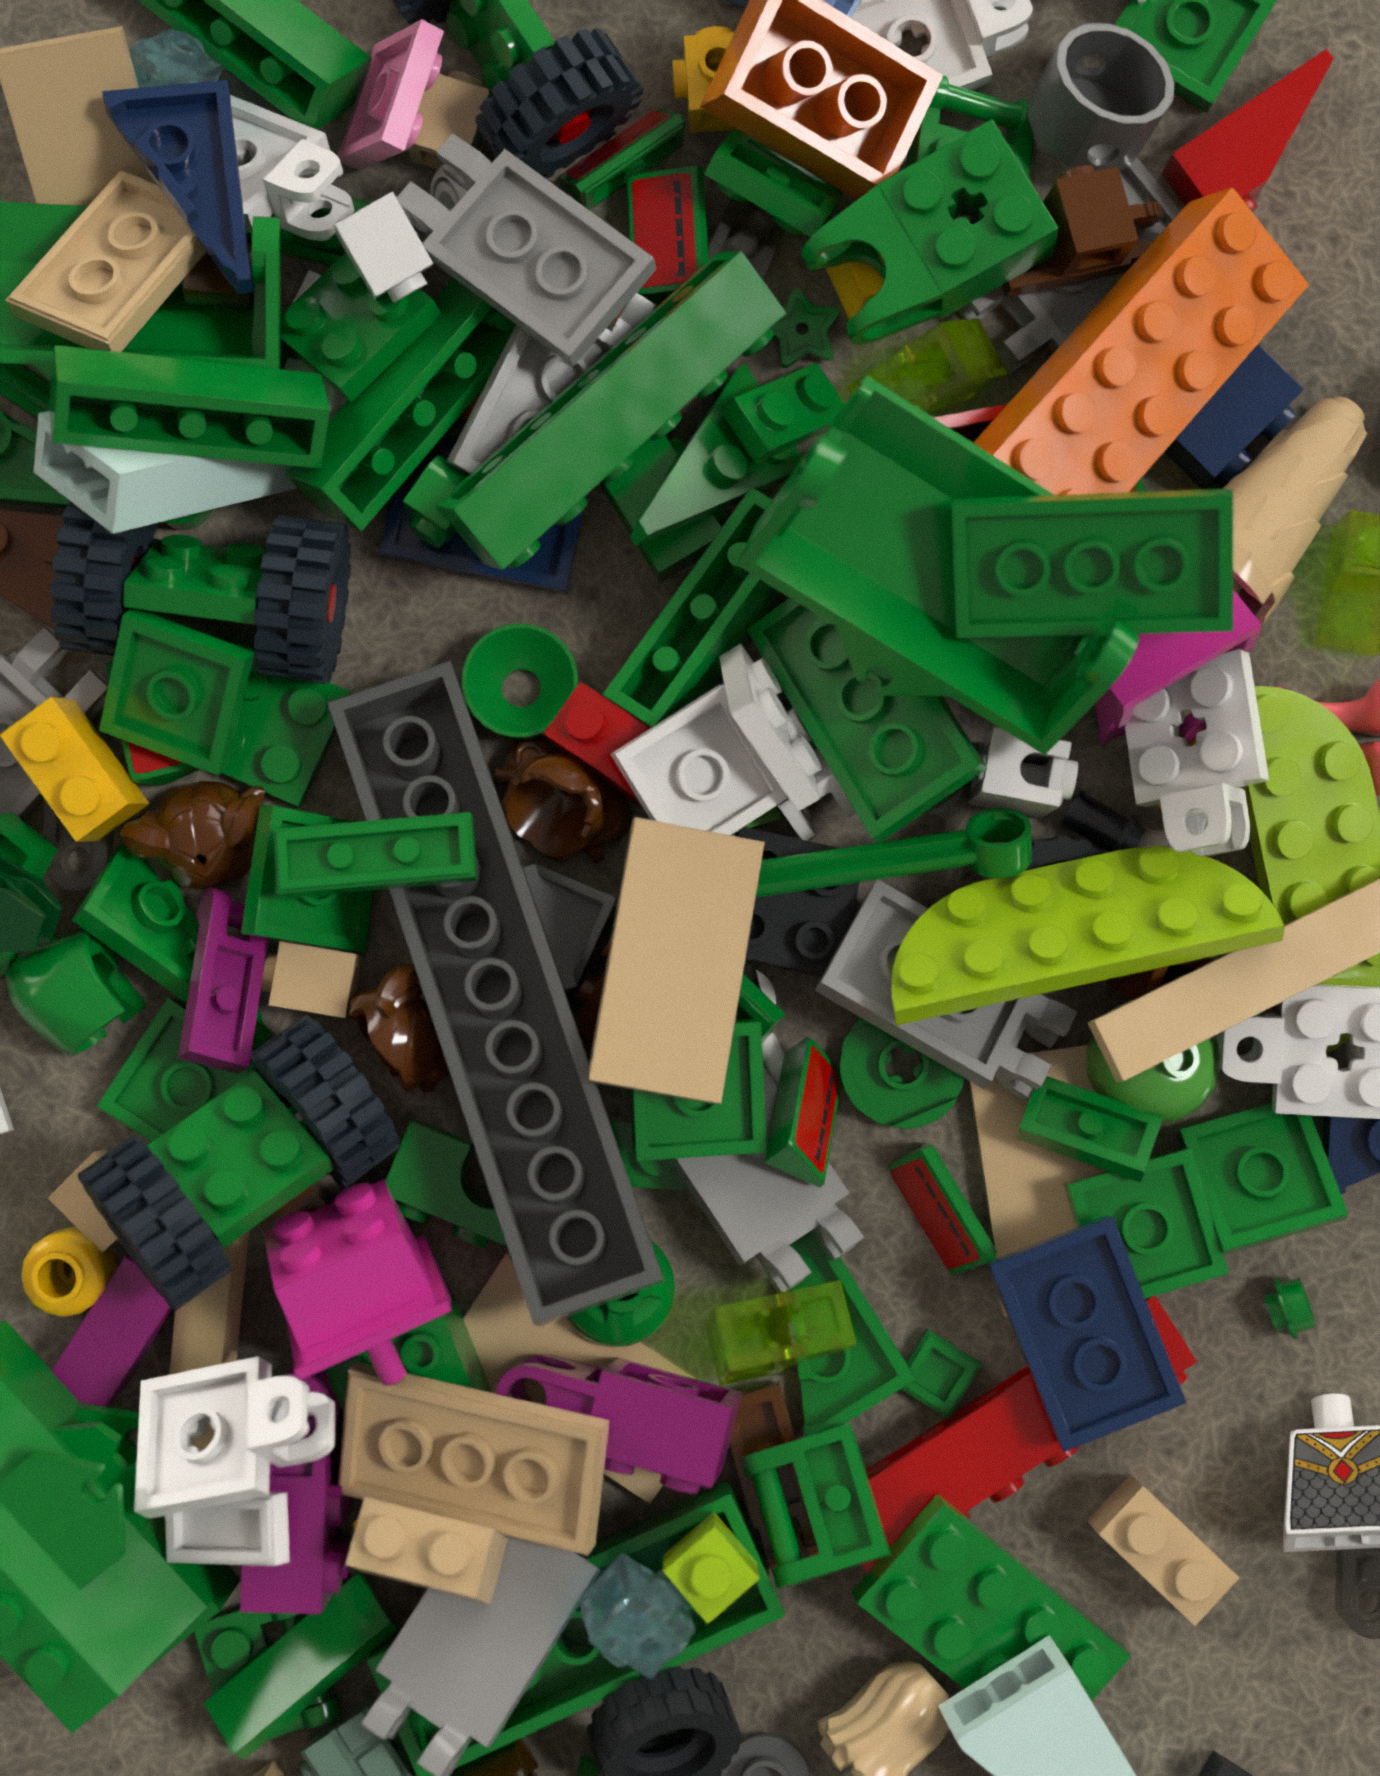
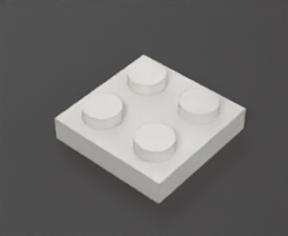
(699, 769)

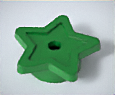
(813, 343)

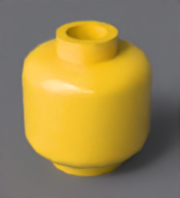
(49, 1278)

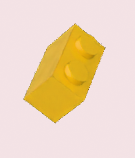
(74, 769)

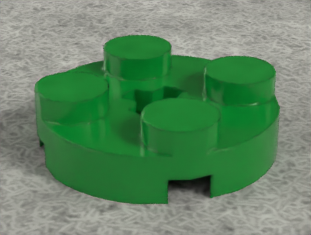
(887, 1098)

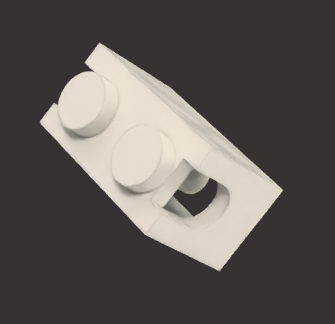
(1022, 776)

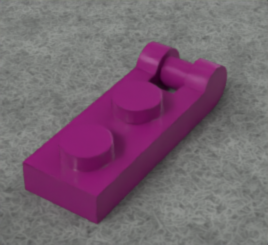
(222, 987)

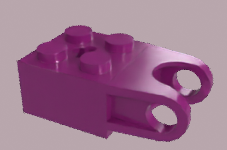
(654, 1414)
(314, 1525)

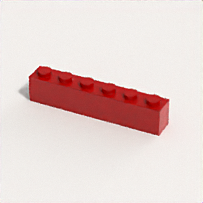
(984, 1446)

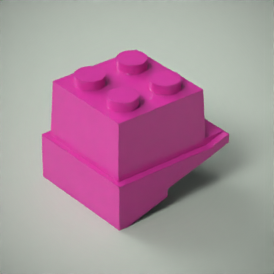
(1164, 660)
(353, 1281)

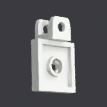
(957, 31)
(287, 172)
(778, 739)
(1201, 780)
(1292, 1052)
(254, 1423)

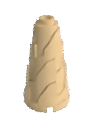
(1286, 496)

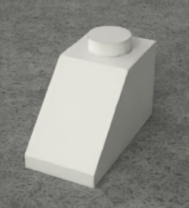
(385, 248)

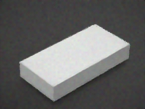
(231, 1533)

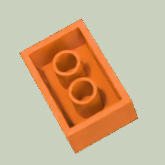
(822, 91)

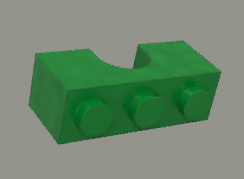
(432, 1180)

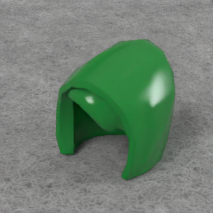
(71, 991)

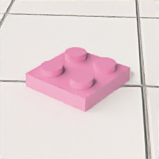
(387, 105)

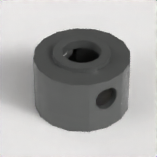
(1102, 111)

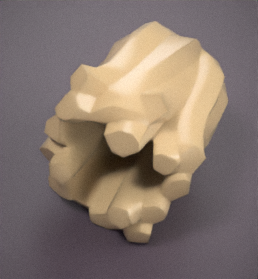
(887, 1722)

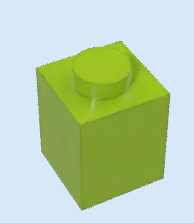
(710, 1567)

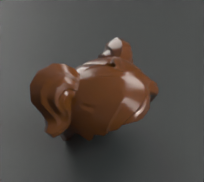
(559, 802)
(199, 820)
(401, 1028)

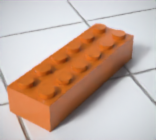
(1149, 353)

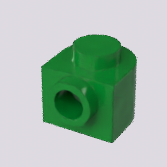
(421, 501)

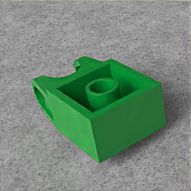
(919, 248)

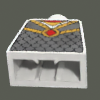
(1332, 1481)

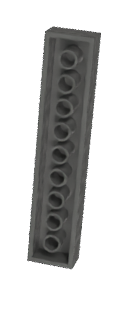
(501, 1008)

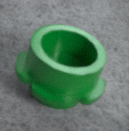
(1290, 1307)

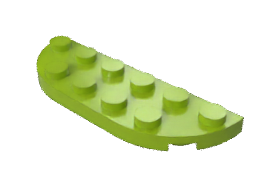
(1314, 817)
(1075, 928)

